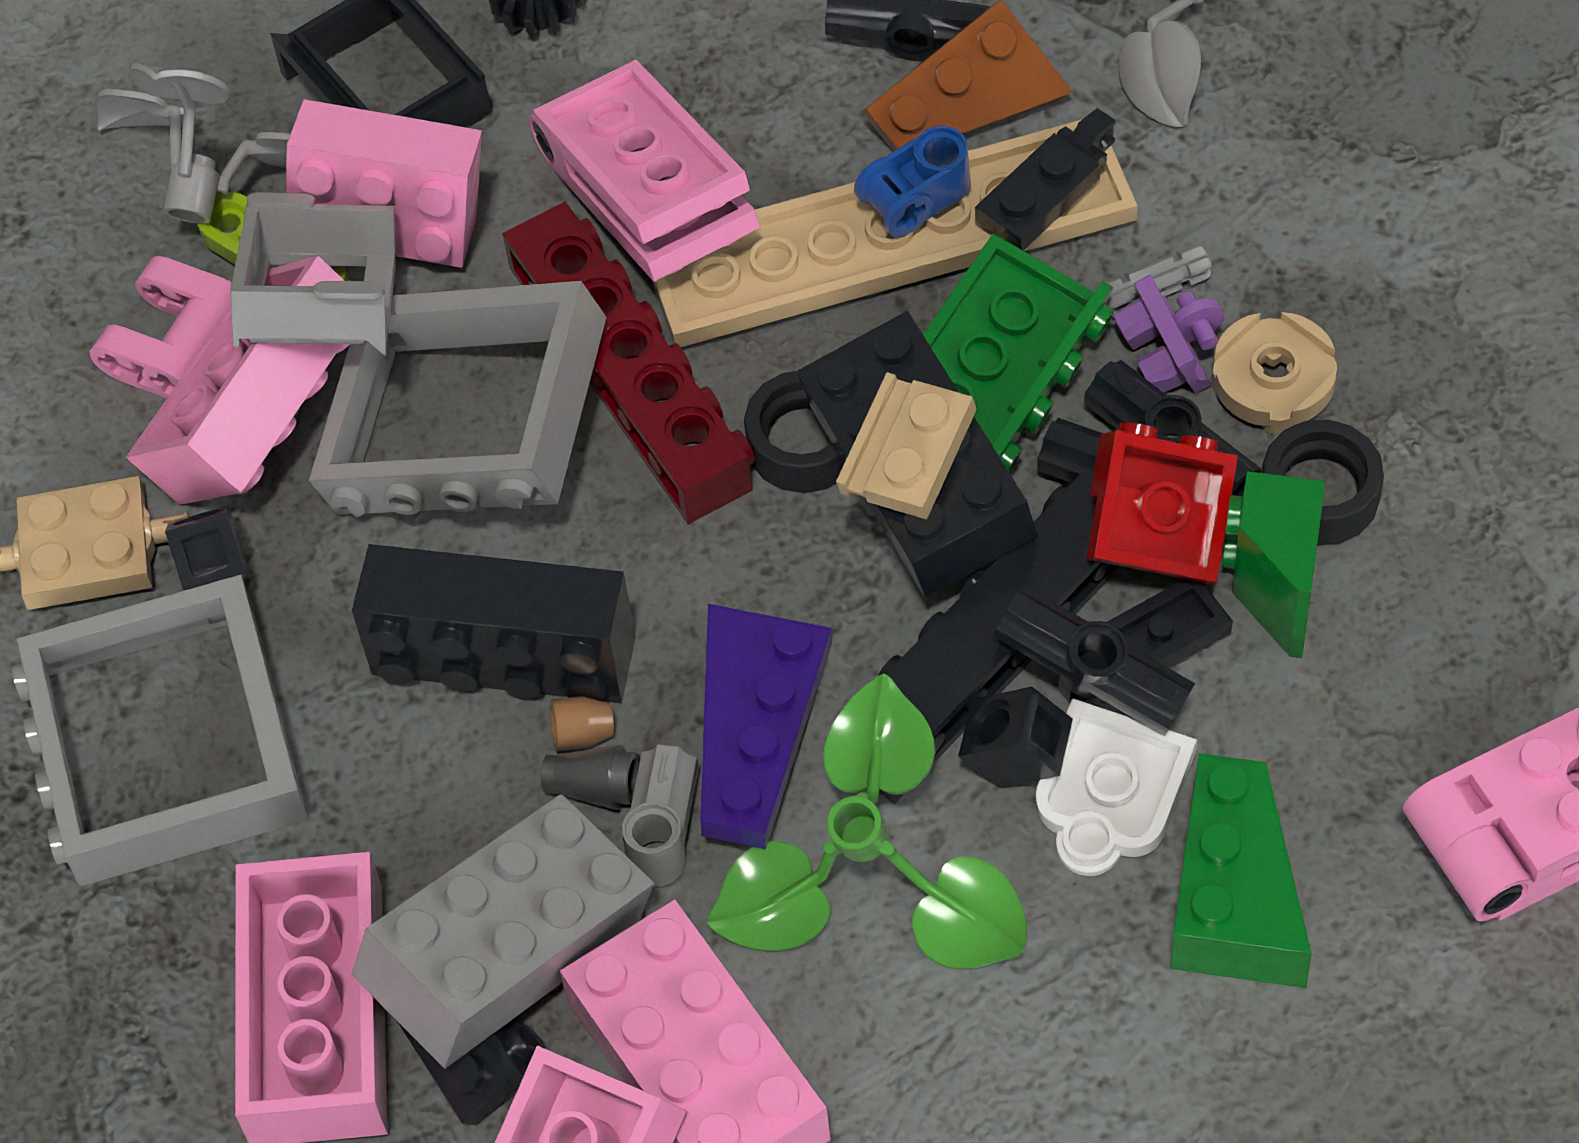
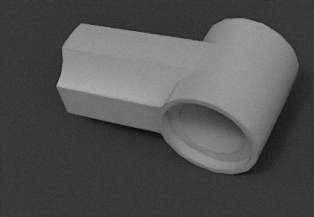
(661, 812)

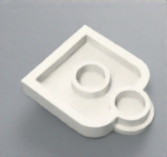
(1112, 788)

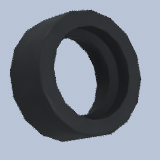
(1342, 445)
(786, 469)

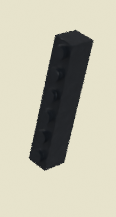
(957, 649)

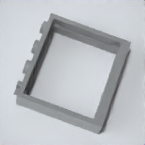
(454, 319)
(185, 827)

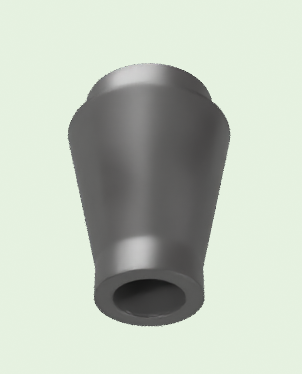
(594, 776)

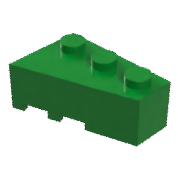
(1237, 884)

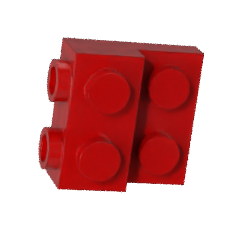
(1160, 503)

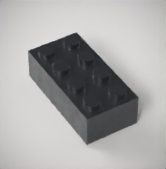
(979, 504)
(494, 623)

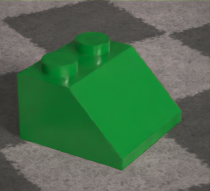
(1274, 552)

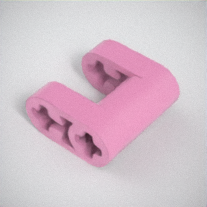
(156, 365)

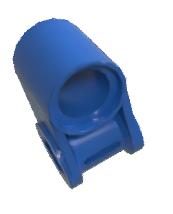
(916, 180)

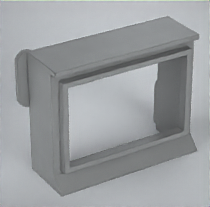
(293, 228)

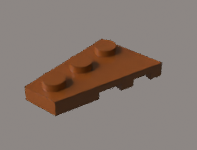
(969, 81)

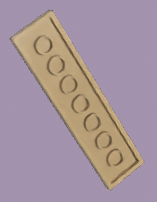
(838, 250)

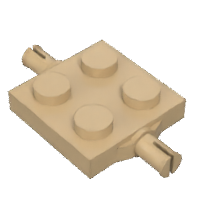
(84, 543)

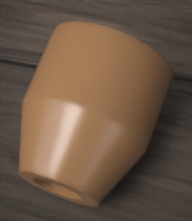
(579, 722)

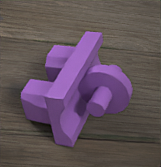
(1154, 317)

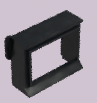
(352, 21)

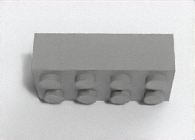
(500, 929)

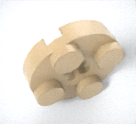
(1268, 400)

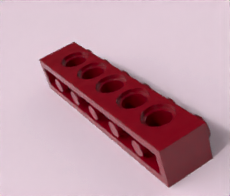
(692, 476)

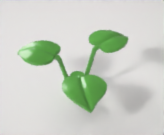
(872, 746)

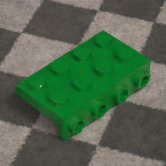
(1013, 337)

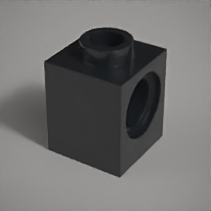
(206, 548)
(1015, 737)

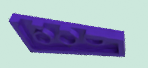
(755, 713)

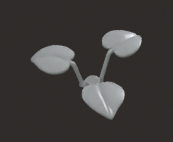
(1162, 67)
(192, 175)

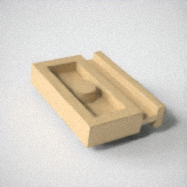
(906, 445)

